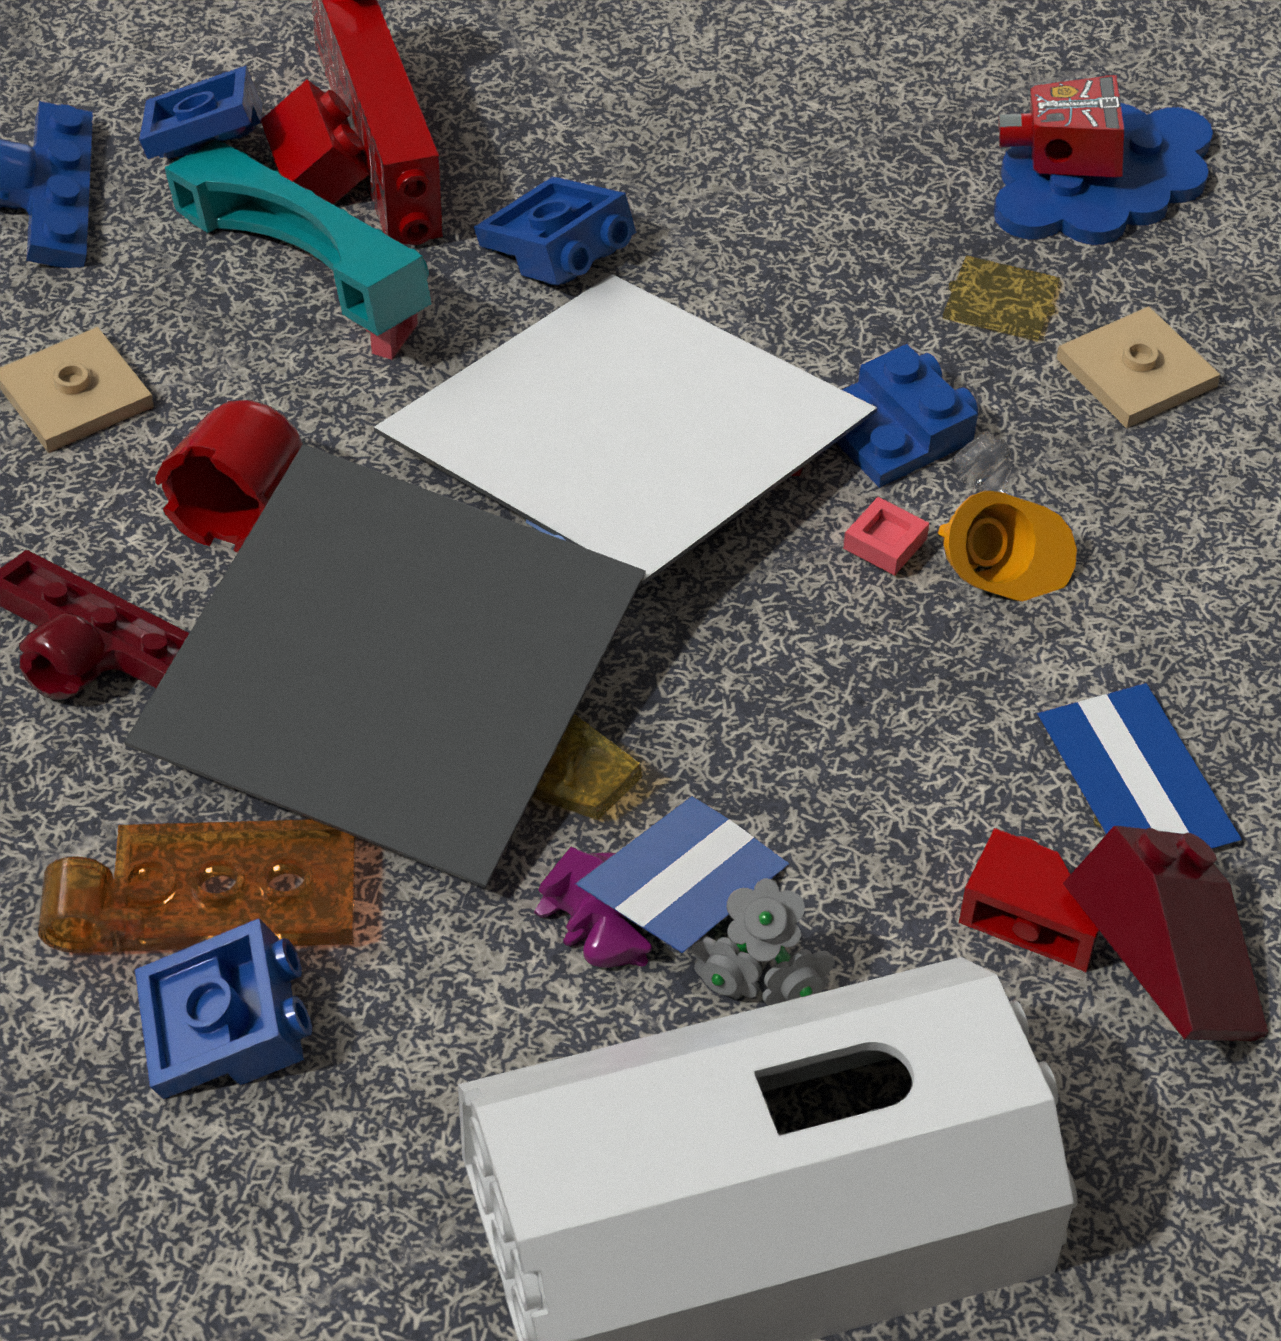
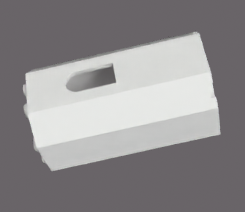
(663, 1206)

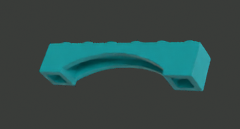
(373, 274)

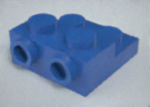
(199, 113)
(559, 229)
(915, 416)
(222, 1010)

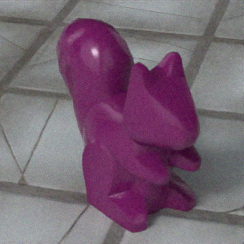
(608, 935)

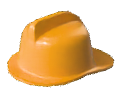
(1021, 540)

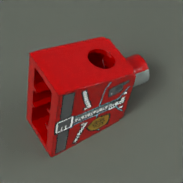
(1070, 128)

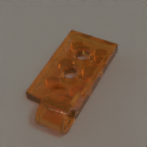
(159, 876)

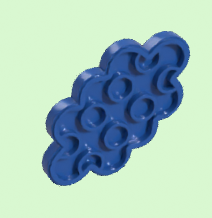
(1159, 168)

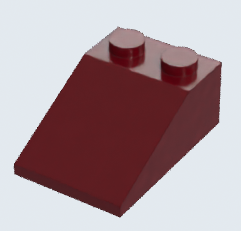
(1174, 929)

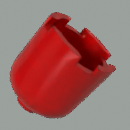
(227, 471)

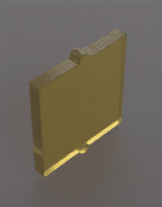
(1001, 298)

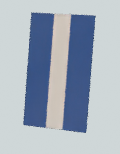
(1136, 766)
(682, 873)

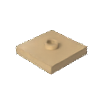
(1138, 366)
(73, 389)

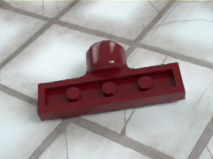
(81, 629)

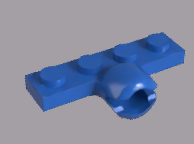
(52, 184)

